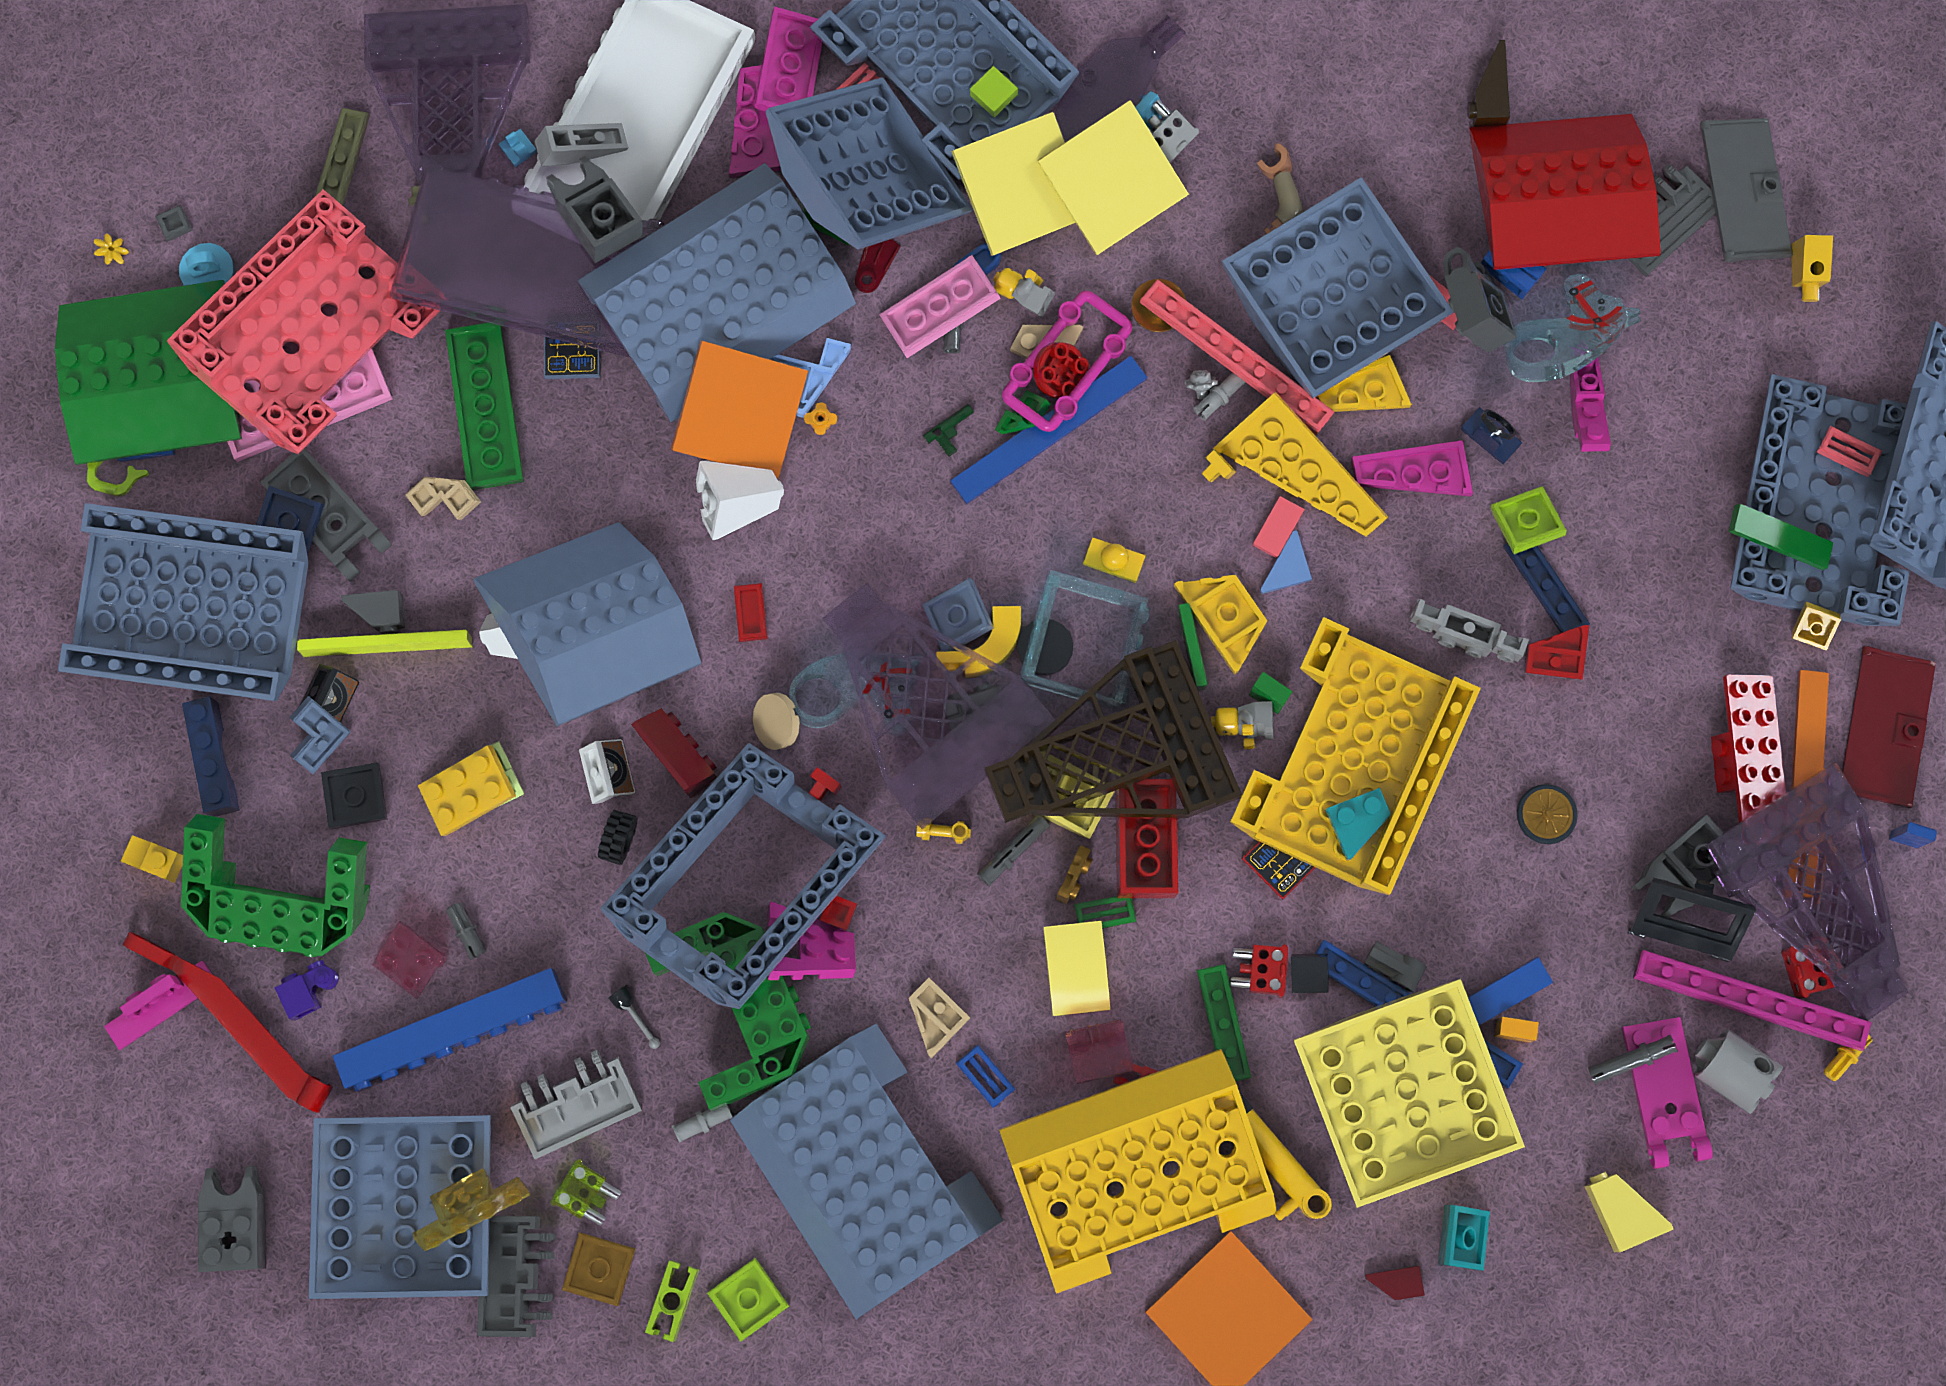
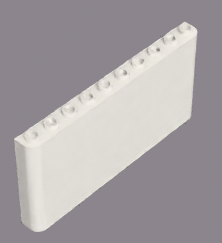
(662, 78)

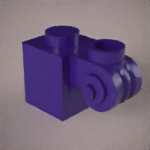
(298, 992)

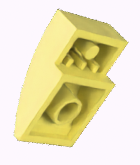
(1080, 825)
(1077, 968)

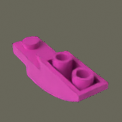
(1588, 408)

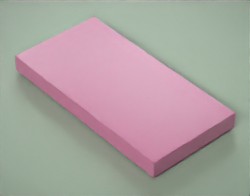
(939, 306)

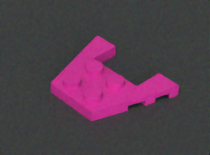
(820, 951)

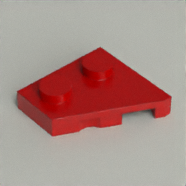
(1559, 654)

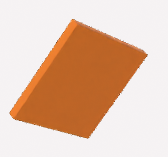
(738, 408)
(1228, 1314)

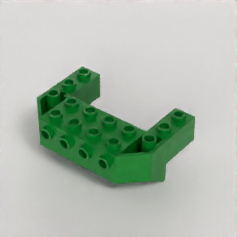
(265, 915)
(767, 1020)

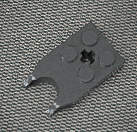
(596, 211)
(1477, 303)
(1680, 863)
(236, 1214)

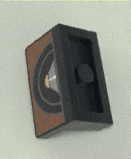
(332, 690)

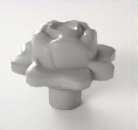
(1201, 382)

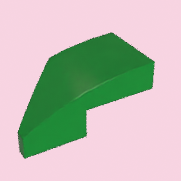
(1014, 421)

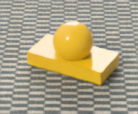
(1114, 560)

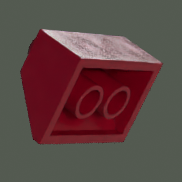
(676, 751)

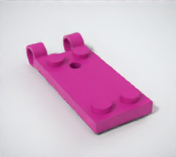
(1663, 1083)

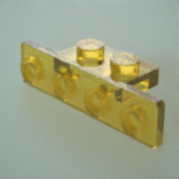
(467, 1205)

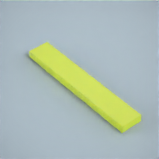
(384, 643)

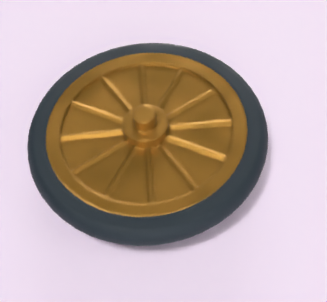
(1547, 814)

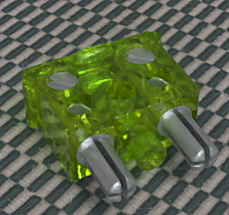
(570, 1191)

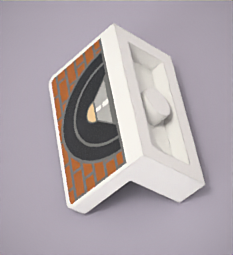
(606, 770)

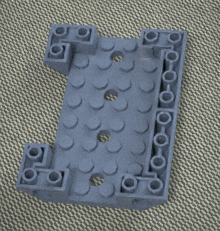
(1792, 487)
(1912, 514)

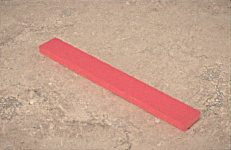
(1234, 354)

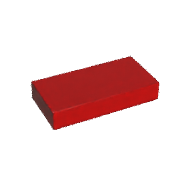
(750, 612)

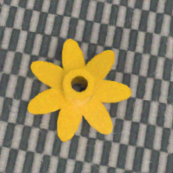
(110, 249)

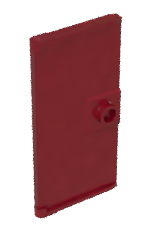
(1888, 726)

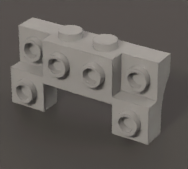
(1467, 631)

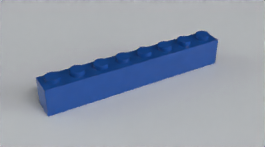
(450, 1029)

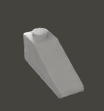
(569, 143)

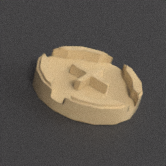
(775, 721)

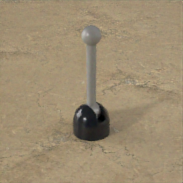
(623, 1000)

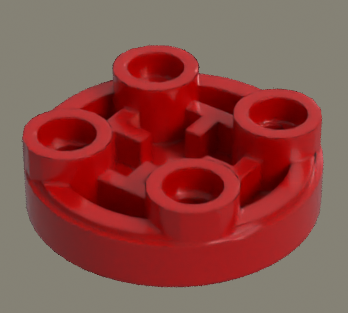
(1059, 369)

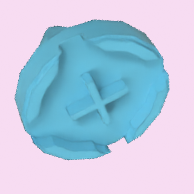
(206, 264)

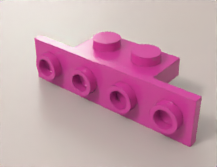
(150, 1008)

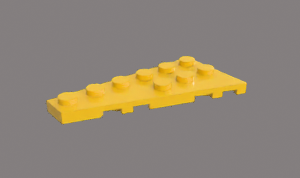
(1293, 458)

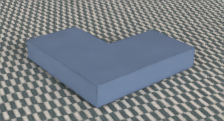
(323, 735)

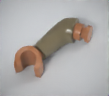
(1287, 194)

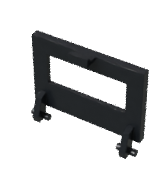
(1687, 935)

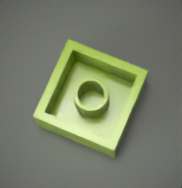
(993, 91)

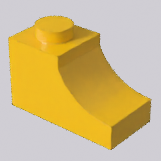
(153, 858)

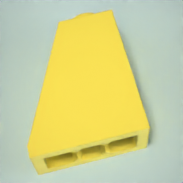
(1624, 1213)

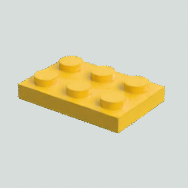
(466, 790)

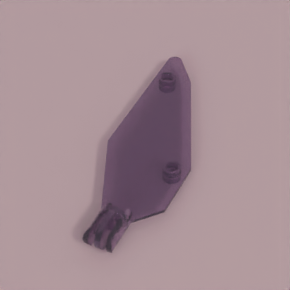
(1114, 77)

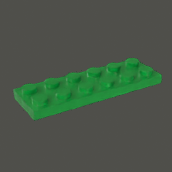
(484, 406)

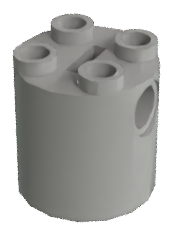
(1736, 1069)

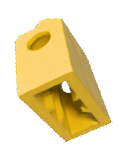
(1810, 250)

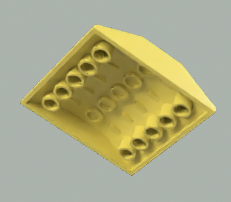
(1408, 1092)

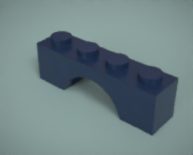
(212, 774)

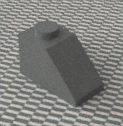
(379, 609)

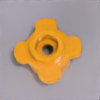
(820, 426)

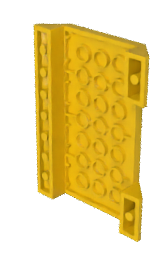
(1368, 730)

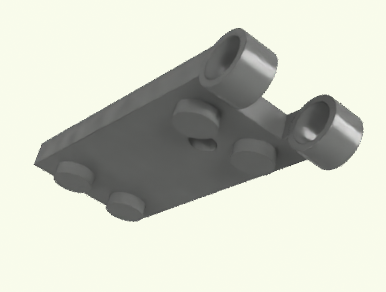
(306, 478)

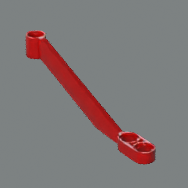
(241, 1024)

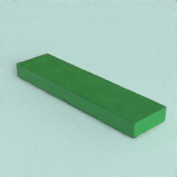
(1780, 536)
(1223, 1019)

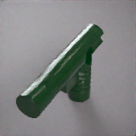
(948, 430)

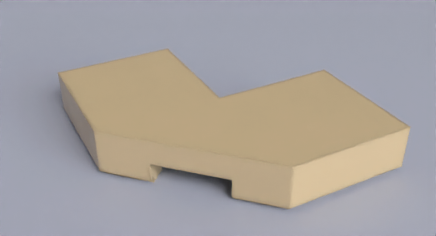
(432, 491)

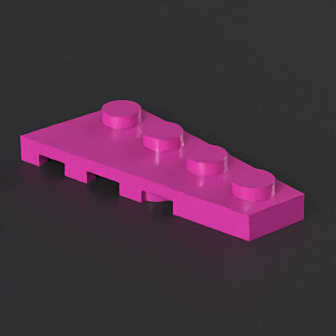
(752, 135)
(1425, 469)

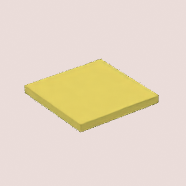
(1113, 177)
(1009, 186)

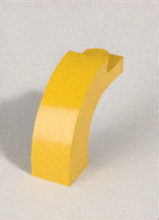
(997, 647)

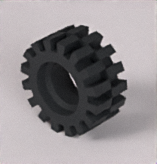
(617, 837)

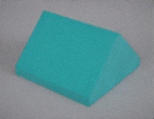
(1464, 1237)

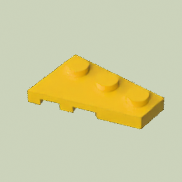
(1368, 389)

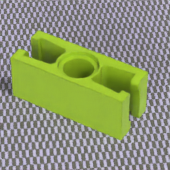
(660, 1305)

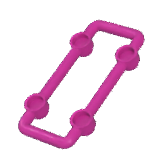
(1067, 405)

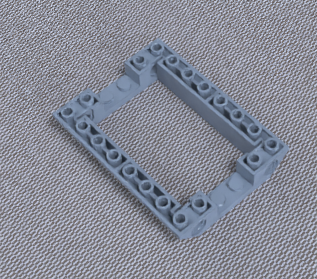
(746, 775)

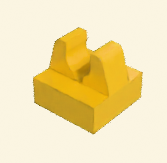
(1218, 467)

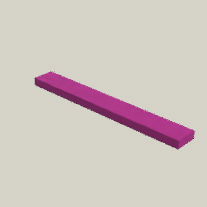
(1752, 1000)

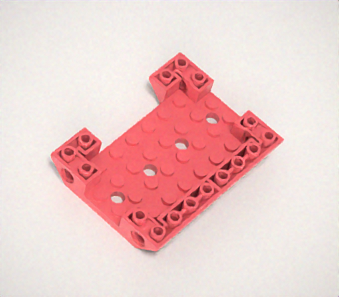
(279, 302)

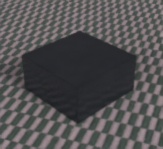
(1310, 973)

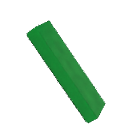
(1192, 646)

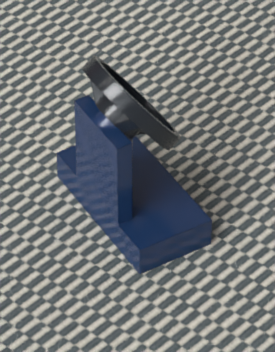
(1492, 435)

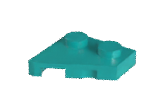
(1358, 820)

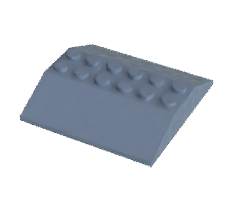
(862, 164)
(1335, 289)
(591, 621)
(376, 1191)

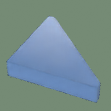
(1289, 568)

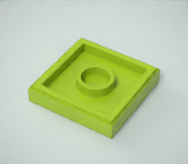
(1528, 520)
(748, 1299)

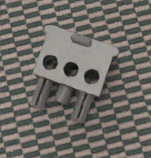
(1177, 137)

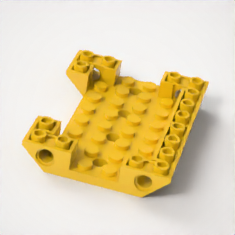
(1128, 1139)

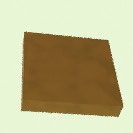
(598, 1269)

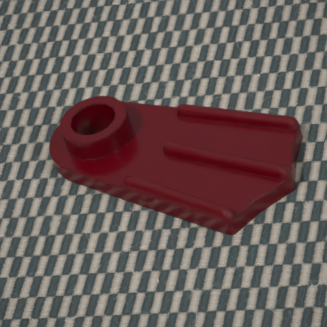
(875, 263)

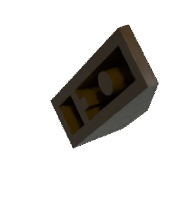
(1491, 98)

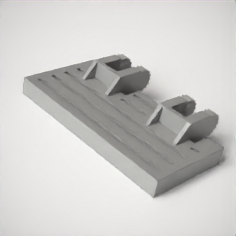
(576, 1109)

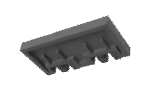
(1679, 215)
(510, 1275)

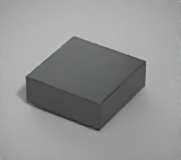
(173, 223)

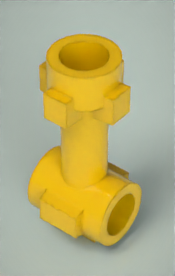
(958, 832)

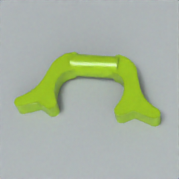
(112, 489)

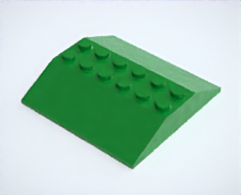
(126, 385)

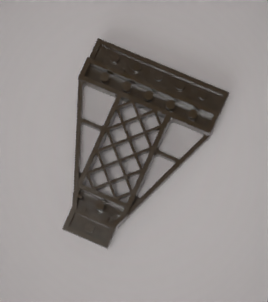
(1181, 735)

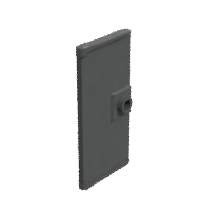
(1746, 189)

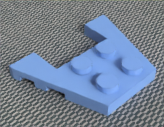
(818, 374)

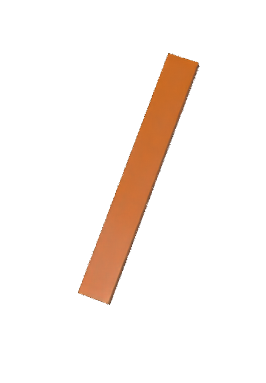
(1809, 741)

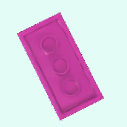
(788, 60)

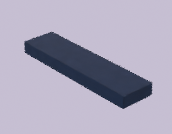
(1548, 588)

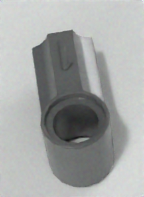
(1399, 968)

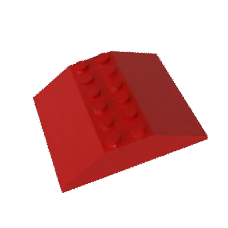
(1566, 191)

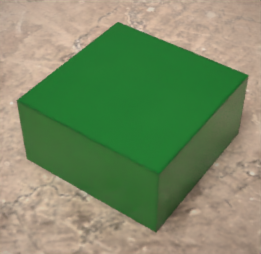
(1269, 689)

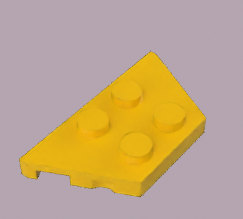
(1225, 615)

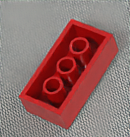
(1147, 844)

